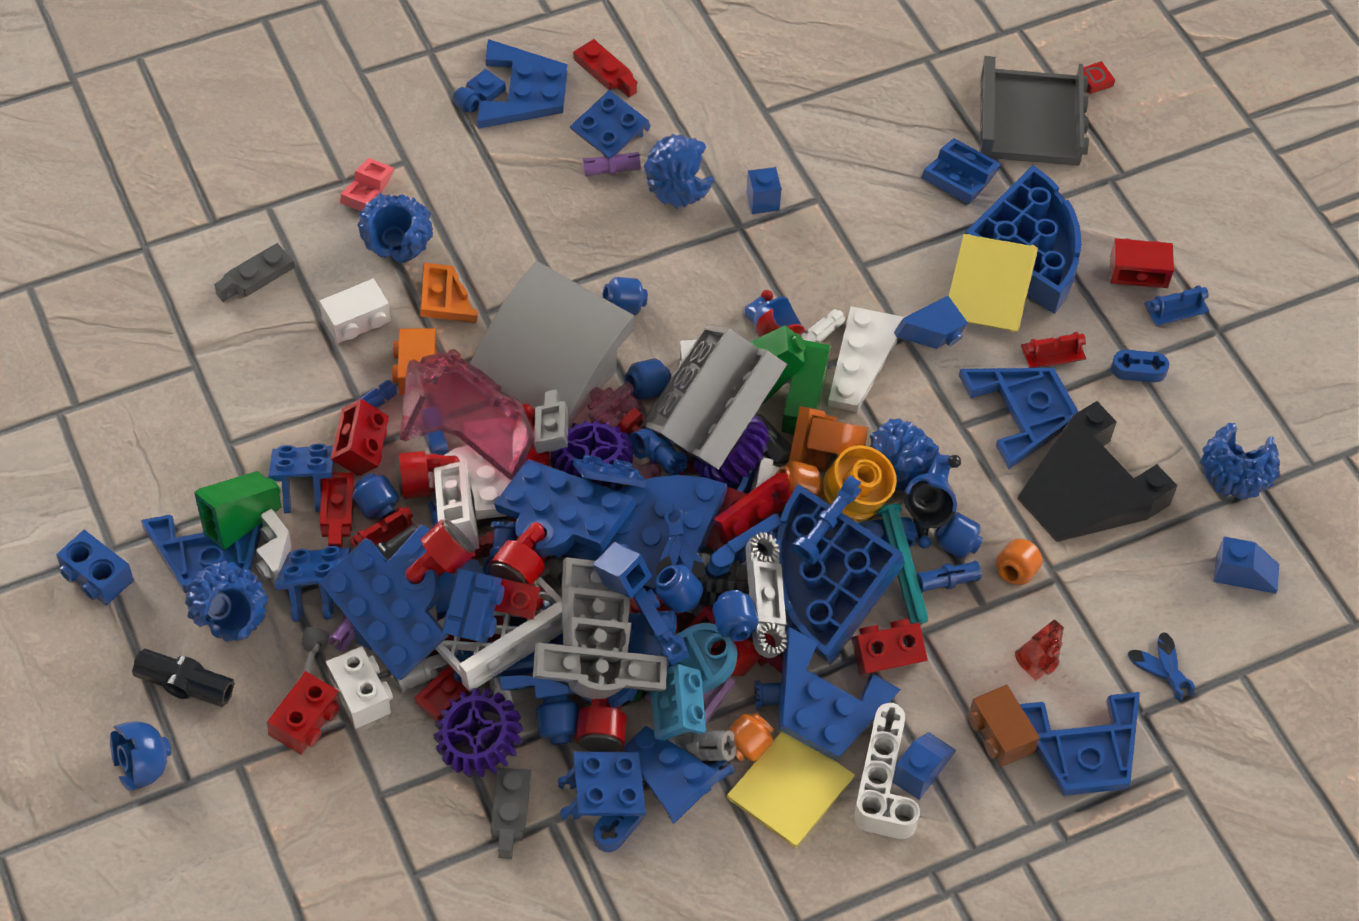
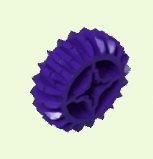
(596, 441)
(741, 458)
(455, 731)

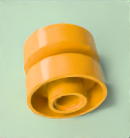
(876, 479)

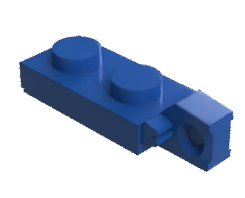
(661, 626)

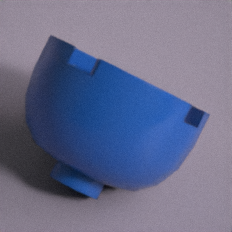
(139, 752)

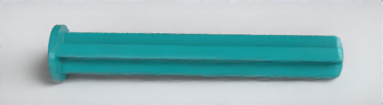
(907, 575)

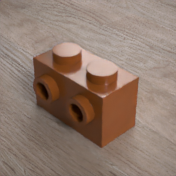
(1003, 726)

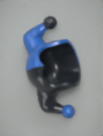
(931, 497)

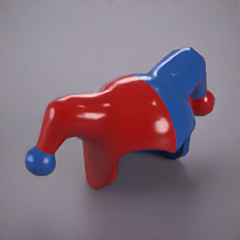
(772, 314)

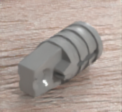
(424, 672)
(708, 745)

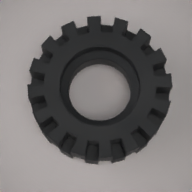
(714, 588)

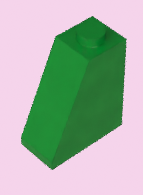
(788, 348)
(806, 384)
(235, 506)

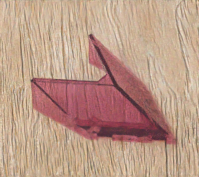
(465, 402)

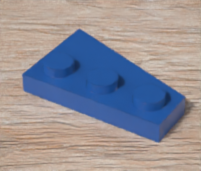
(671, 773)

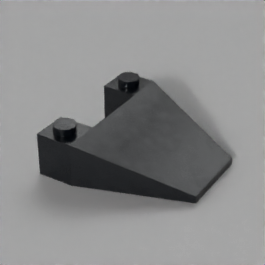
(1085, 488)

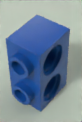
(99, 563)

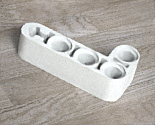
(882, 767)

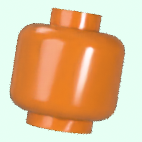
(804, 475)
(1019, 561)
(751, 736)

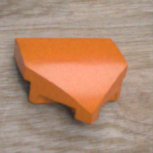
(799, 449)

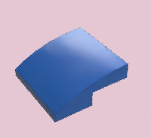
(961, 171)
(543, 687)

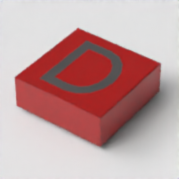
(1098, 77)

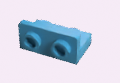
(679, 706)

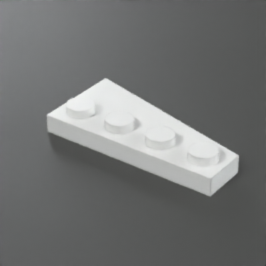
(862, 355)

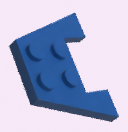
(534, 90)
(1034, 401)
(195, 552)
(819, 711)
(1092, 756)

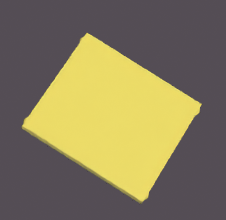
(992, 281)
(790, 788)

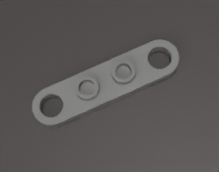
(767, 593)

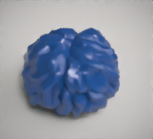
(673, 169)
(395, 227)
(906, 449)
(1239, 472)
(226, 601)

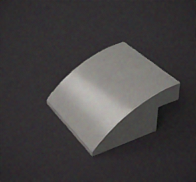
(553, 339)
(714, 394)

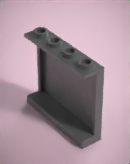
(1033, 115)

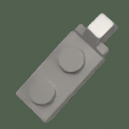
(551, 424)

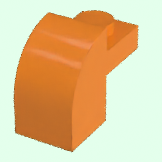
(835, 436)

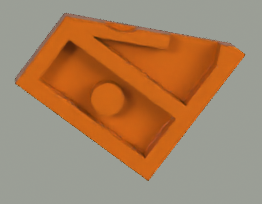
(444, 295)

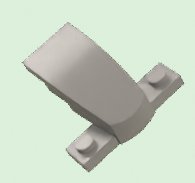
(596, 640)

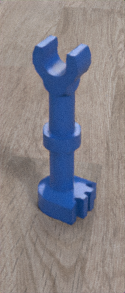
(806, 547)

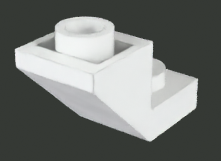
(273, 553)

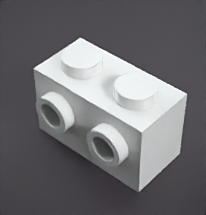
(355, 311)
(359, 686)

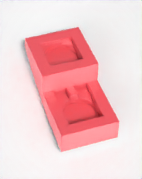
(368, 183)

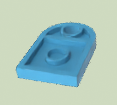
(713, 668)

